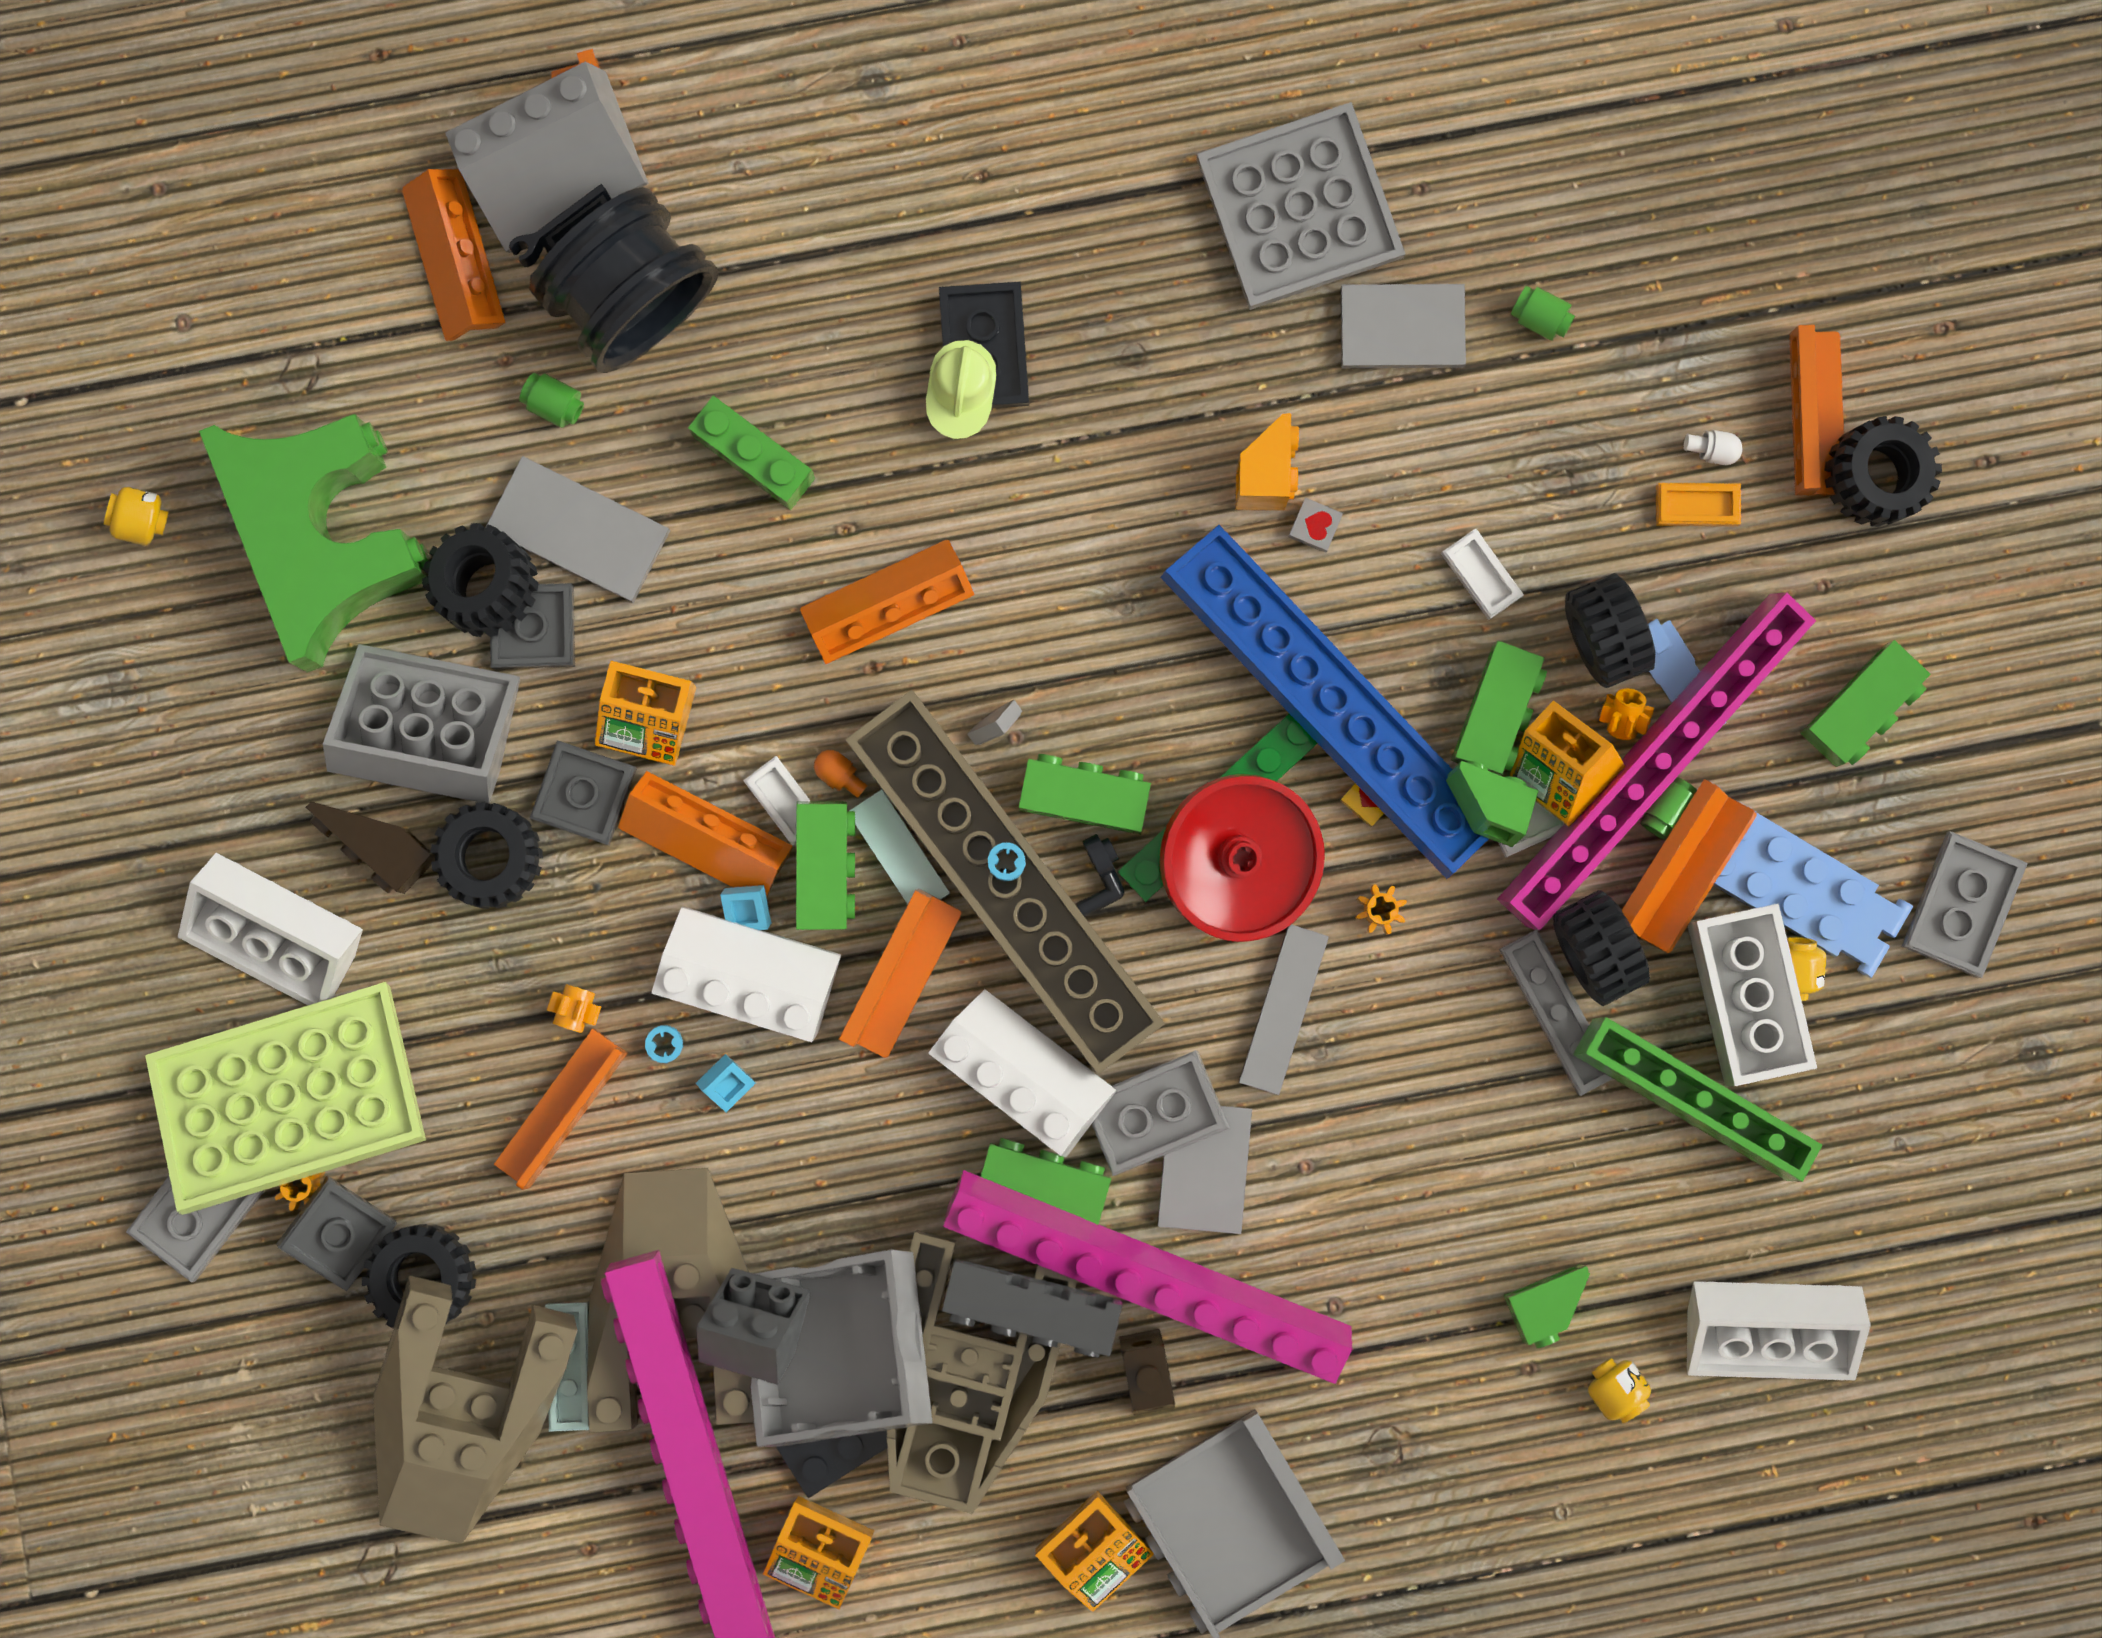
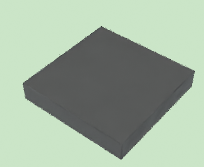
(543, 636)
(583, 792)
(336, 1233)

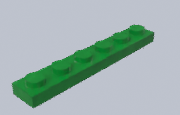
(1268, 758)

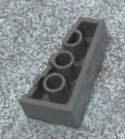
(1032, 1307)

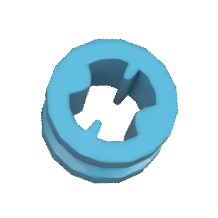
(1019, 863)
(677, 1042)

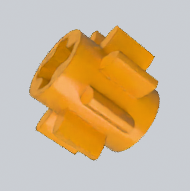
(1626, 714)
(1376, 920)
(573, 1008)
(290, 1192)

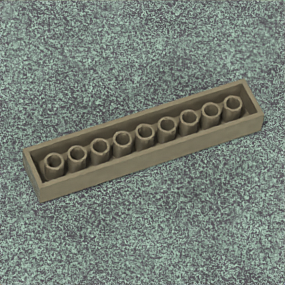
(1026, 916)

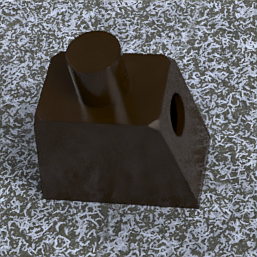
(1147, 1372)

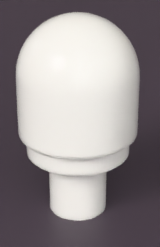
(1715, 447)

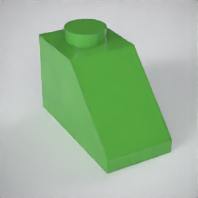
(1547, 1305)

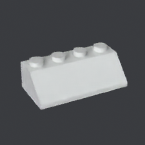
(268, 931)
(746, 974)
(1752, 995)
(1023, 1072)
(1776, 1330)

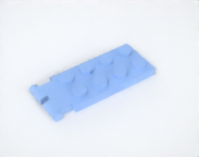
(1814, 893)

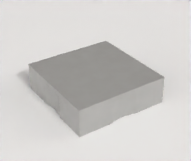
(855, 1357)

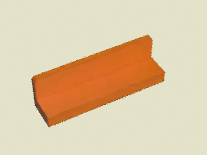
(452, 253)
(1815, 405)
(887, 601)
(702, 834)
(1687, 866)
(901, 973)
(560, 1109)

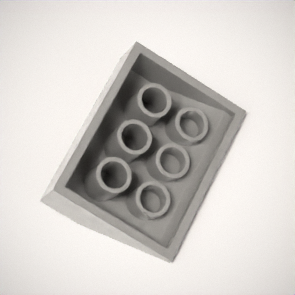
(546, 151)
(421, 724)

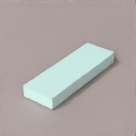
(896, 848)
(570, 1402)

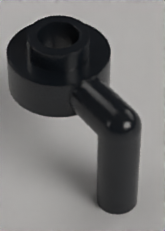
(1102, 857)

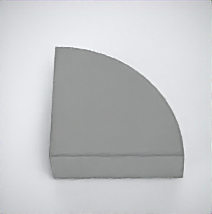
(995, 723)

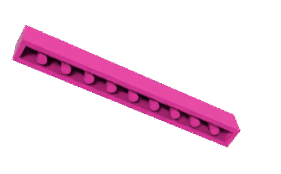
(1657, 759)
(1149, 1277)
(686, 1447)

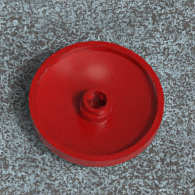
(1242, 857)

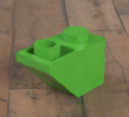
(1492, 803)

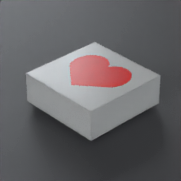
(1315, 525)

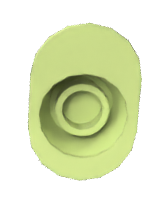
(960, 389)

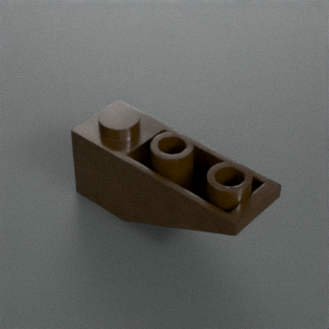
(387, 849)

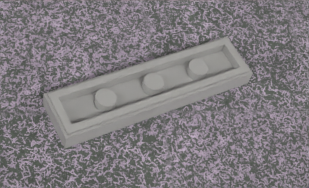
(1552, 1006)
(1283, 1009)

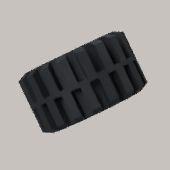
(1912, 460)
(456, 563)
(1610, 630)
(452, 847)
(1601, 947)
(430, 1240)

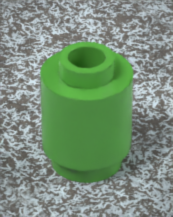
(1543, 313)
(551, 399)
(1668, 808)

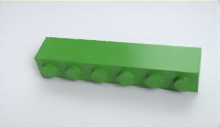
(1697, 1099)

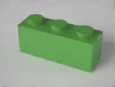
(751, 452)
(1866, 705)
(1500, 708)
(1085, 794)
(823, 865)
(1048, 1179)

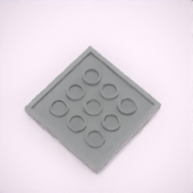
(1300, 205)

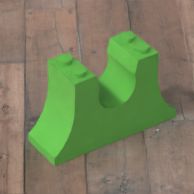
(280, 509)

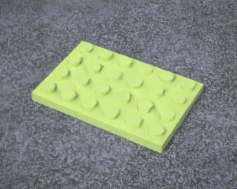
(284, 1098)

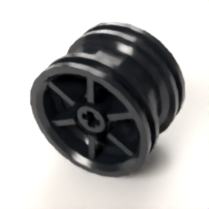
(623, 279)

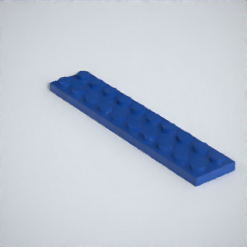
(1325, 695)

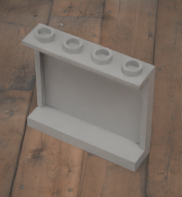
(1232, 1524)

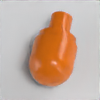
(838, 772)

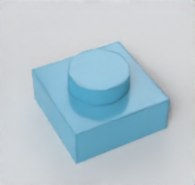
(746, 906)
(725, 1083)

